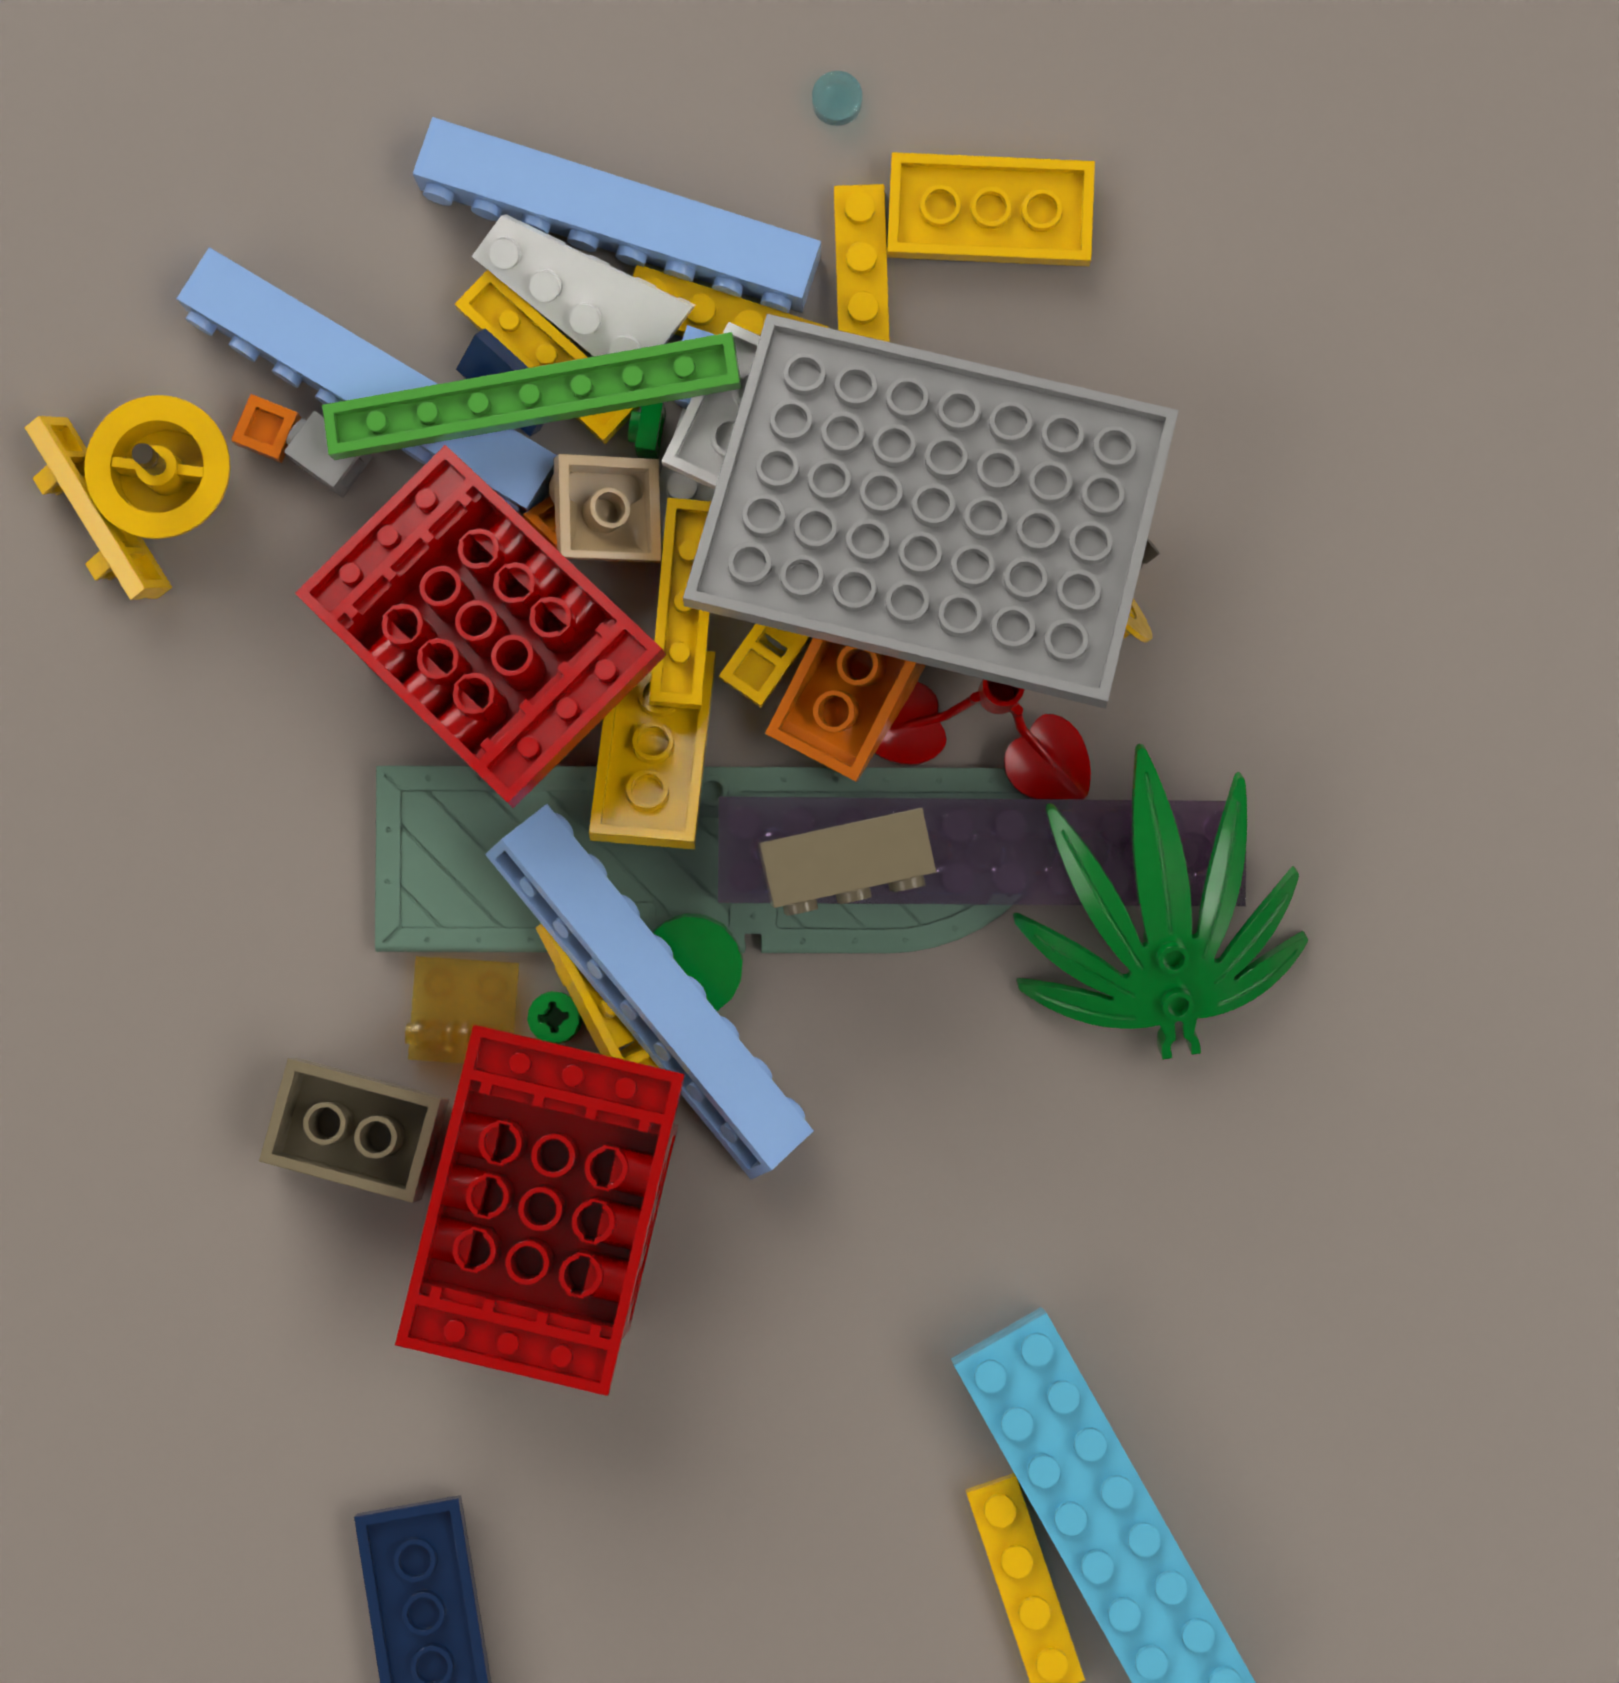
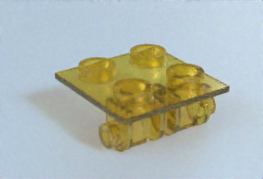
(452, 998)

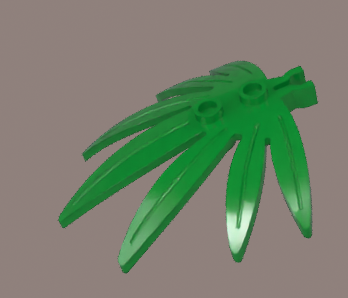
(1172, 970)

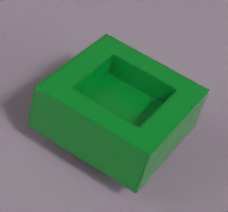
(647, 430)

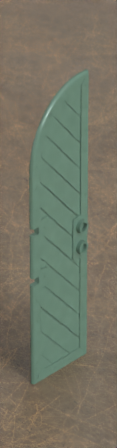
(448, 897)

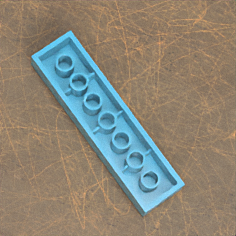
(1096, 1507)

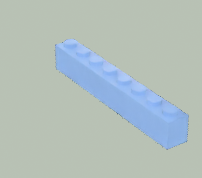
(617, 216)
(345, 368)
(650, 991)

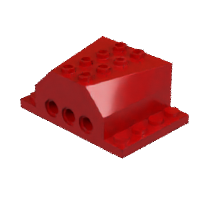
(480, 625)
(542, 1210)

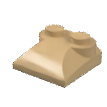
(607, 508)

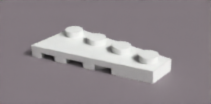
(580, 292)

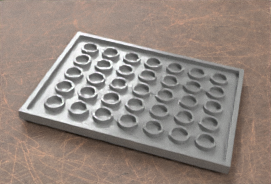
(933, 510)

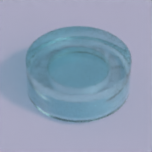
(837, 98)

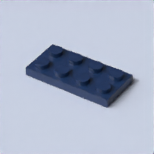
(422, 1593)

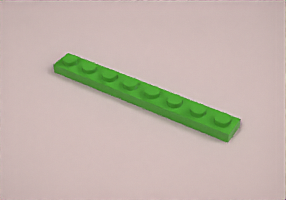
(532, 396)

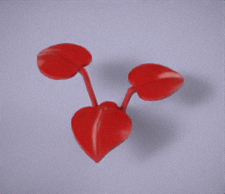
(1041, 764)

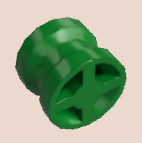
(562, 1017)

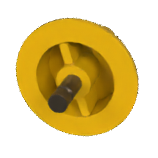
(157, 467)

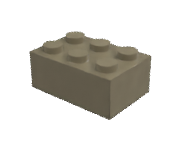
(847, 861)
(354, 1130)

